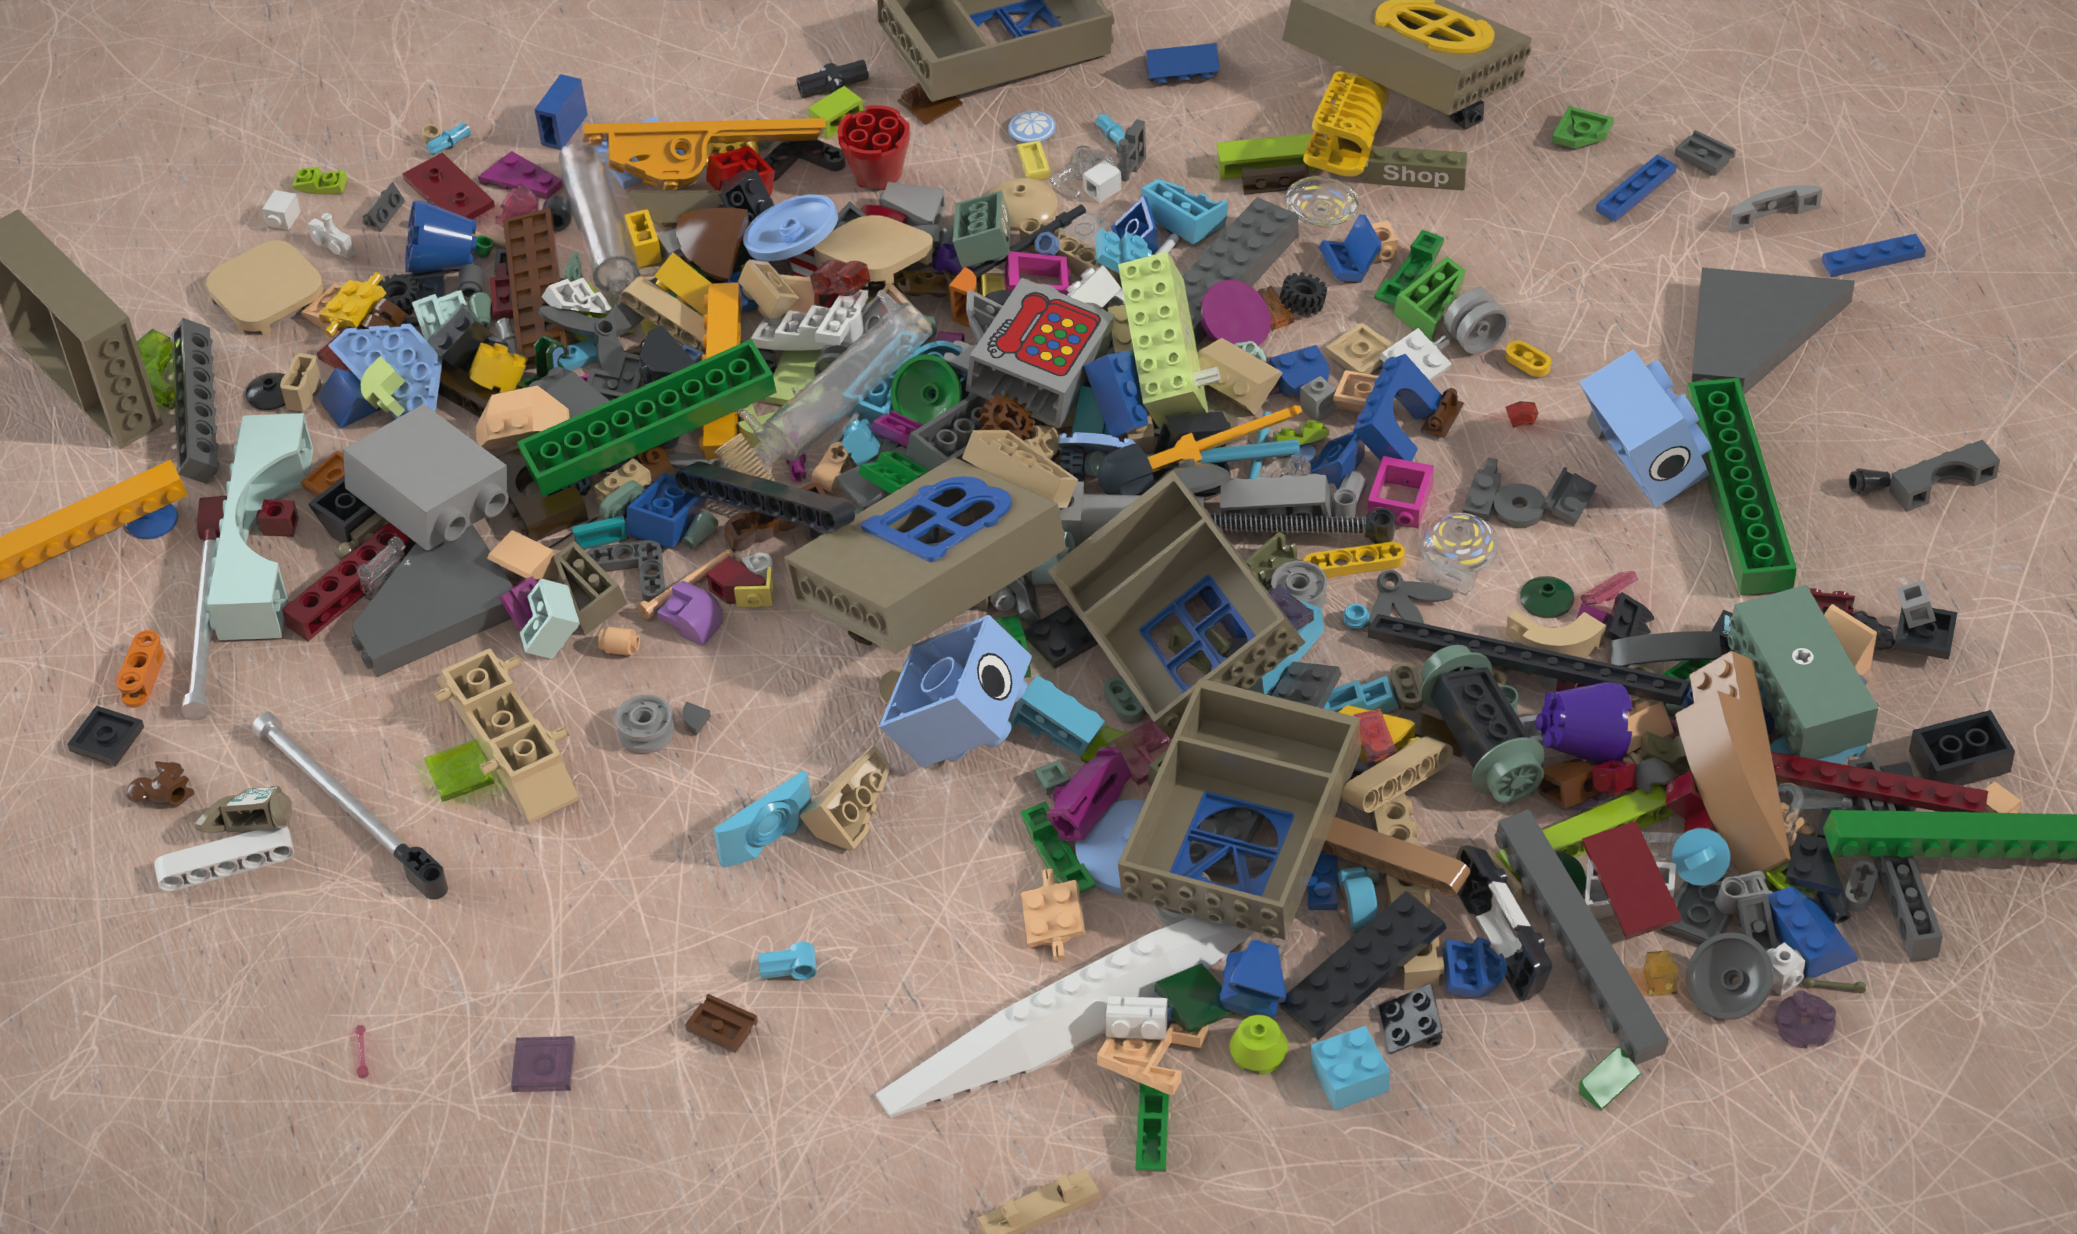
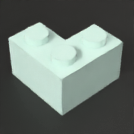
(552, 619)

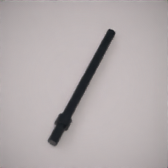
(1061, 221)

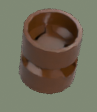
(386, 309)

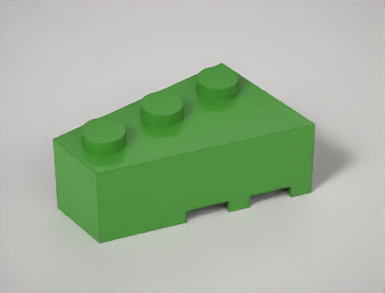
(1429, 297)

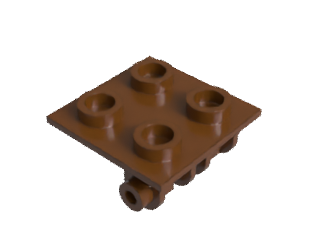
(920, 105)

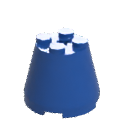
(438, 239)

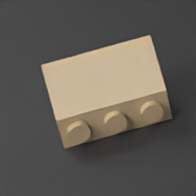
(1243, 376)

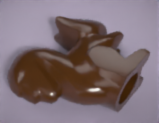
(165, 788)

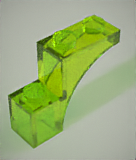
(156, 354)

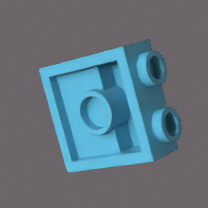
(1114, 251)

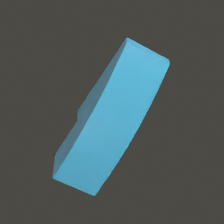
(1369, 696)

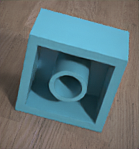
(1350, 1068)

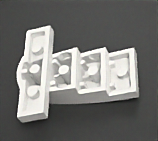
(816, 328)

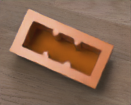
(958, 295)

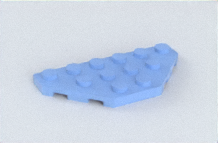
(404, 350)

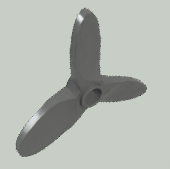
(601, 331)

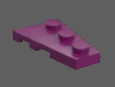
(515, 169)

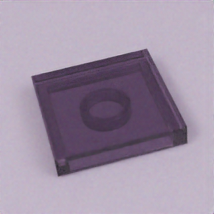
(543, 1064)

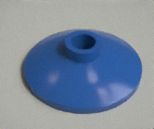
(154, 524)

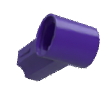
(948, 260)

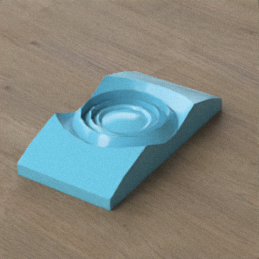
(763, 822)

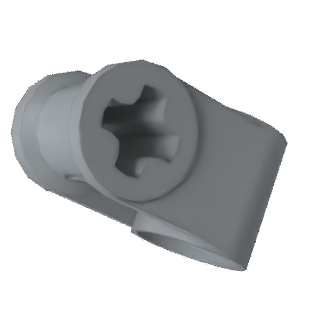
(1738, 888)

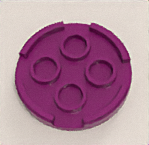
(1235, 313)

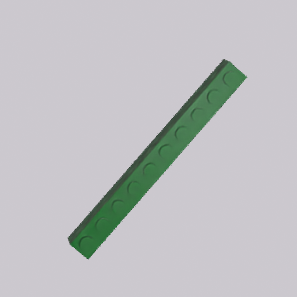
(1951, 834)

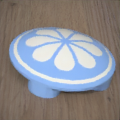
(1031, 126)

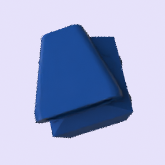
(1253, 980)

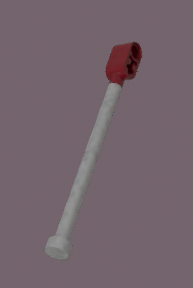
(196, 703)

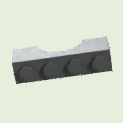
(1971, 463)

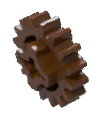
(1007, 416)

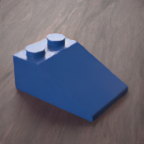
(663, 512)

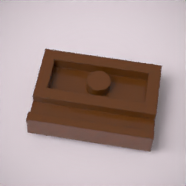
(721, 1023)

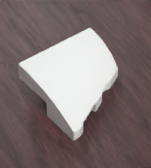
(575, 296)

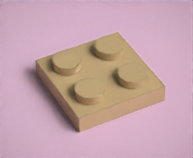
(1359, 349)

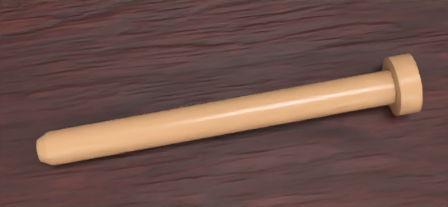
(647, 609)

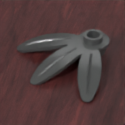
(1399, 597)

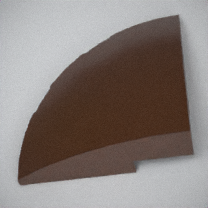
(713, 239)

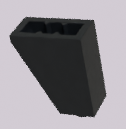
(1199, 424)

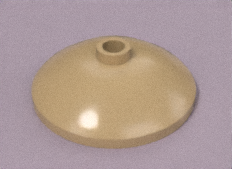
(1028, 199)

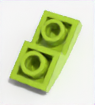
(314, 181)
(1307, 433)

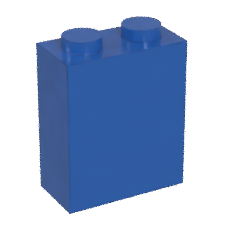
(561, 112)

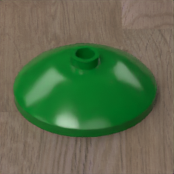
(914, 387)

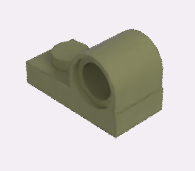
(1669, 751)

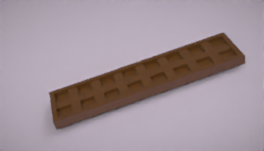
(531, 270)

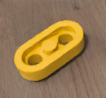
(1528, 358)

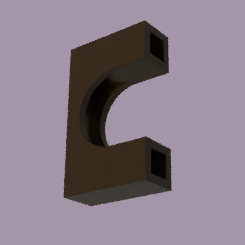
(539, 515)

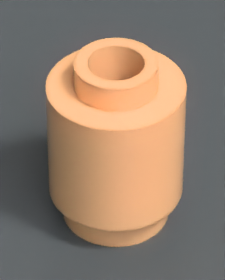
(618, 640)

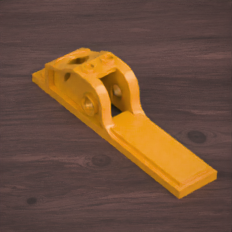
(656, 144)

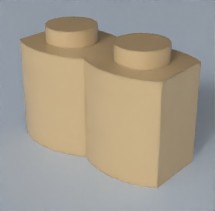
(301, 382)

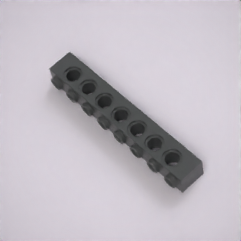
(194, 401)
(1903, 888)

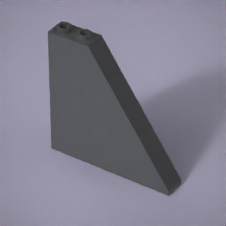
(1759, 320)
(431, 603)

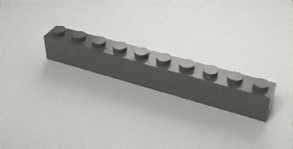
(1581, 938)

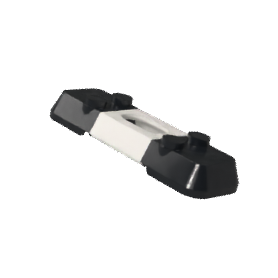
(1485, 897)

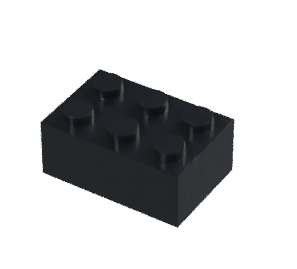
(1962, 749)

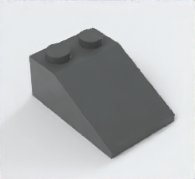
(570, 391)

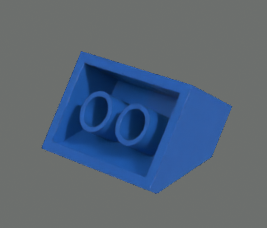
(1181, 62)
(1809, 930)

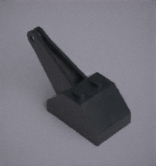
(660, 358)

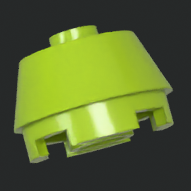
(1258, 1045)

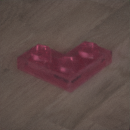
(1137, 746)

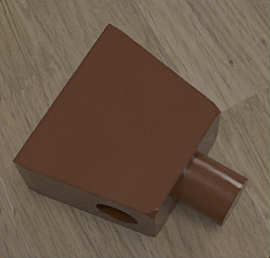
(1568, 783)

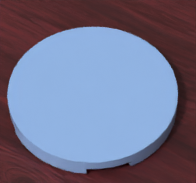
(1093, 442)

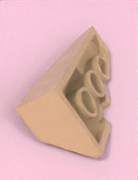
(845, 806)

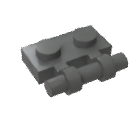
(1132, 149)

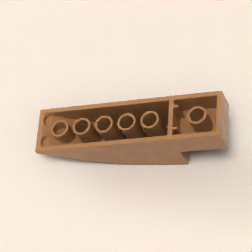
(1734, 763)

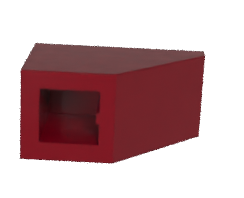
(728, 575)

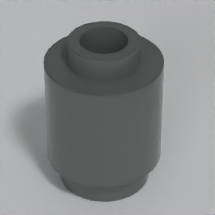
(470, 280)

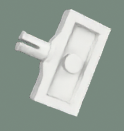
(330, 237)

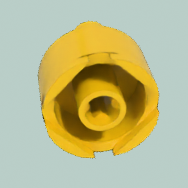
(497, 367)

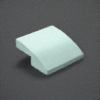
(435, 311)

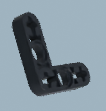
(829, 157)

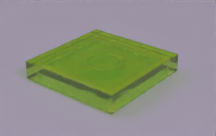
(458, 770)

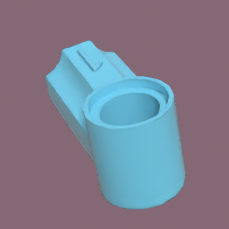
(796, 961)

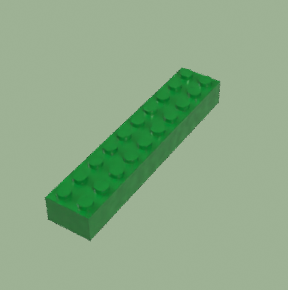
(647, 417)
(1742, 489)

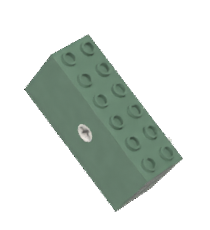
(1803, 674)

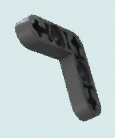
(638, 559)

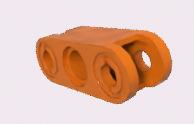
(140, 668)

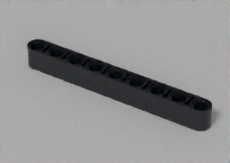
(765, 496)

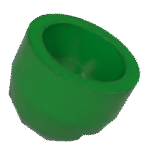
(483, 246)

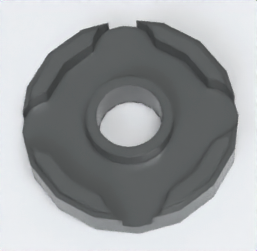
(1519, 494)

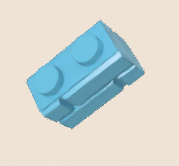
(861, 441)

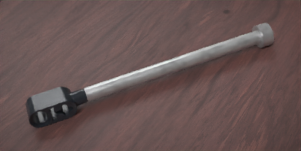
(418, 865)

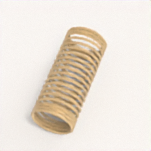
(736, 456)

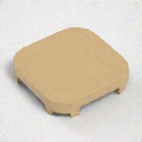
(879, 243)
(264, 285)

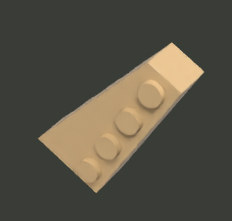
(1019, 463)

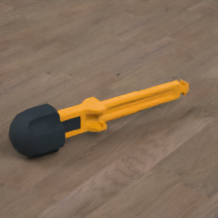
(1131, 471)

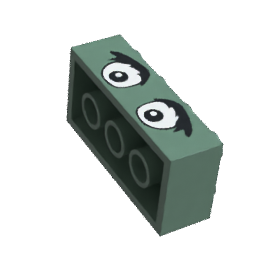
(981, 229)

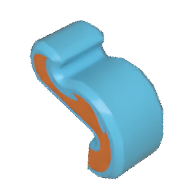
(1359, 896)

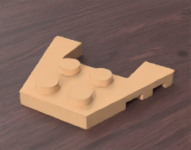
(1140, 1057)

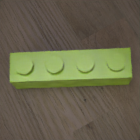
(1260, 154)

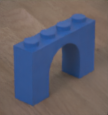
(1377, 422)

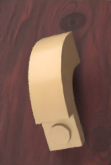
(1576, 639)

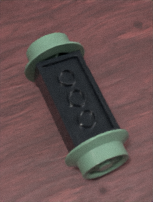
(1483, 723)

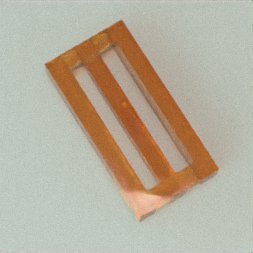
(1271, 294)

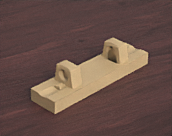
(1041, 1205)

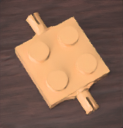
(1053, 914)

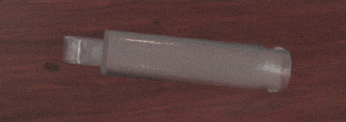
(599, 220)
(840, 385)

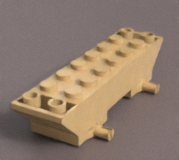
(508, 734)

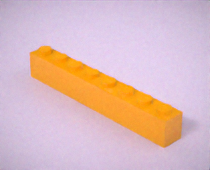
(723, 332)
(89, 518)

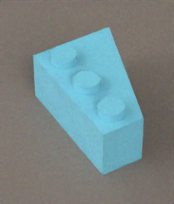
(1184, 213)
(1057, 716)

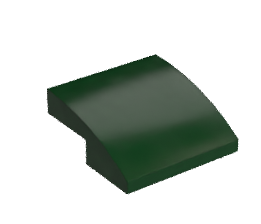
(1193, 998)

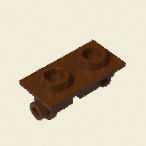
(1445, 415)

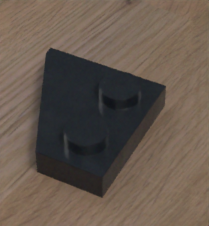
(1813, 865)

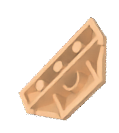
(518, 415)

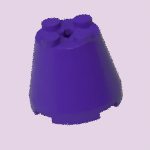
(1587, 722)

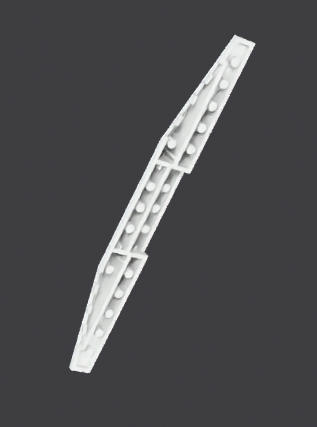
(1060, 1014)

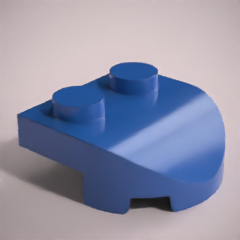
(1299, 369)
(1472, 967)

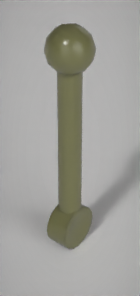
(1859, 987)

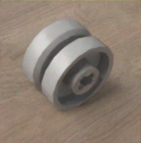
(1476, 321)

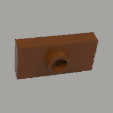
(657, 462)

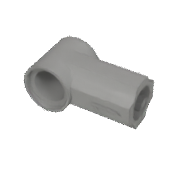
(1349, 495)

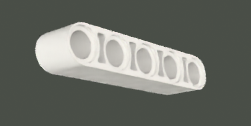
(223, 858)

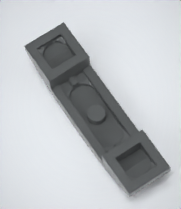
(1666, 648)

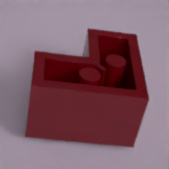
(1685, 800)

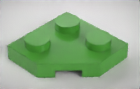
(1581, 128)

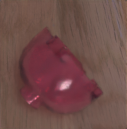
(518, 203)

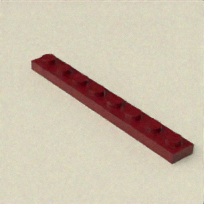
(1877, 785)

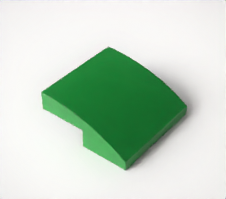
(892, 471)

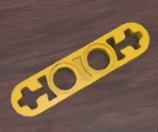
(1355, 564)

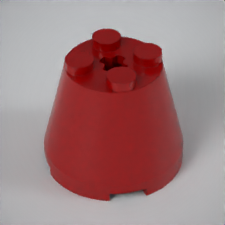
(875, 145)

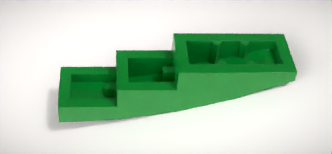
(1152, 1129)

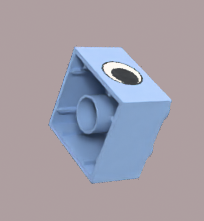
(1648, 426)
(957, 692)

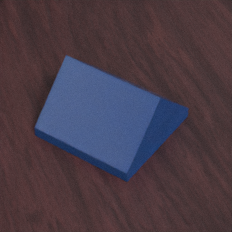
(1139, 222)
(344, 399)
(1339, 458)

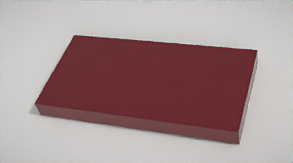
(1631, 880)

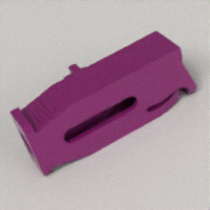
(1089, 794)

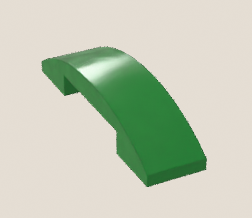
(1419, 261)
(1053, 851)

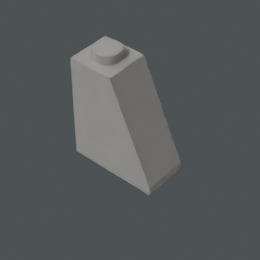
(919, 203)

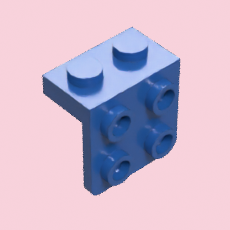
(1354, 256)

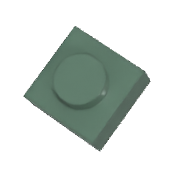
(1051, 776)

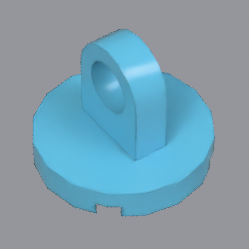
(1701, 856)

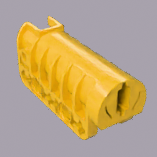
(1347, 124)

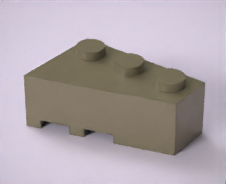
(591, 588)

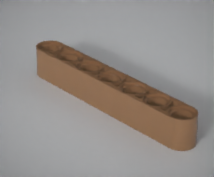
(1395, 857)

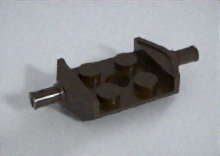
(920, 282)

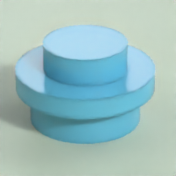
(1356, 616)

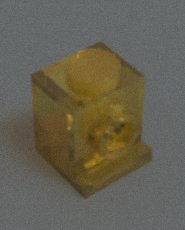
(1660, 973)

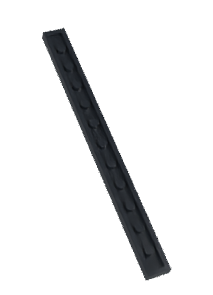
(1531, 659)

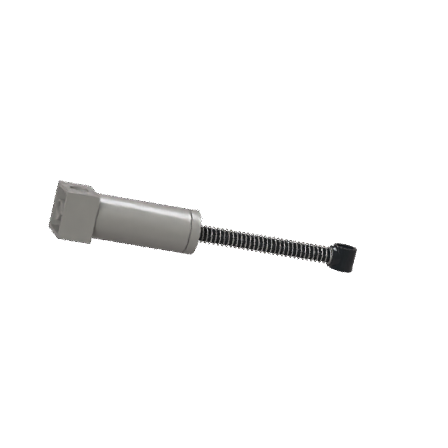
(1092, 511)

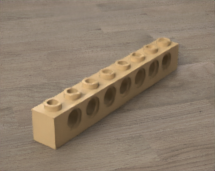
(1395, 821)

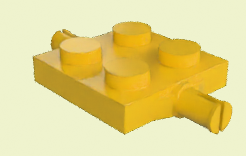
(352, 304)

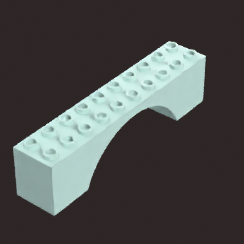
(246, 588)

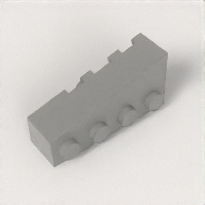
(1277, 496)

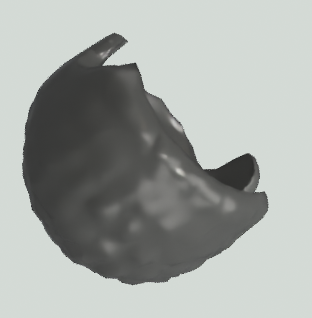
(1653, 771)

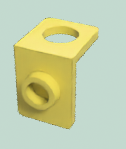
(756, 595)

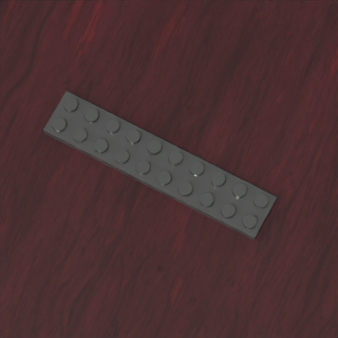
(1300, 683)

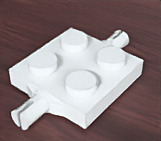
(1422, 352)

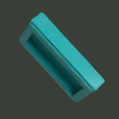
(600, 532)

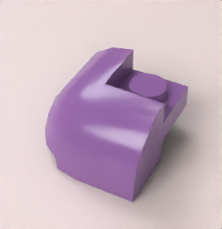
(692, 612)

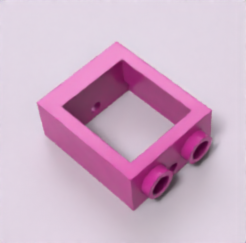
(1036, 265)
(1405, 474)

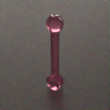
(362, 1071)

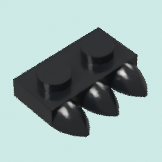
(1627, 618)

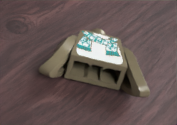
(247, 811)

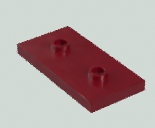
(448, 187)

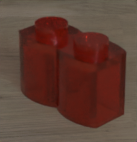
(840, 277)

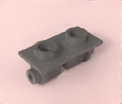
(384, 208)

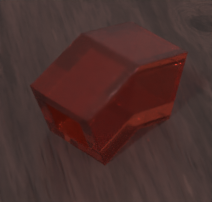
(1522, 413)

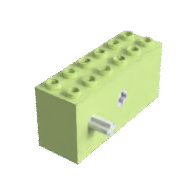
(1164, 338)

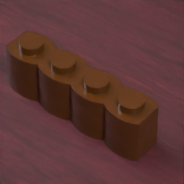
(746, 528)

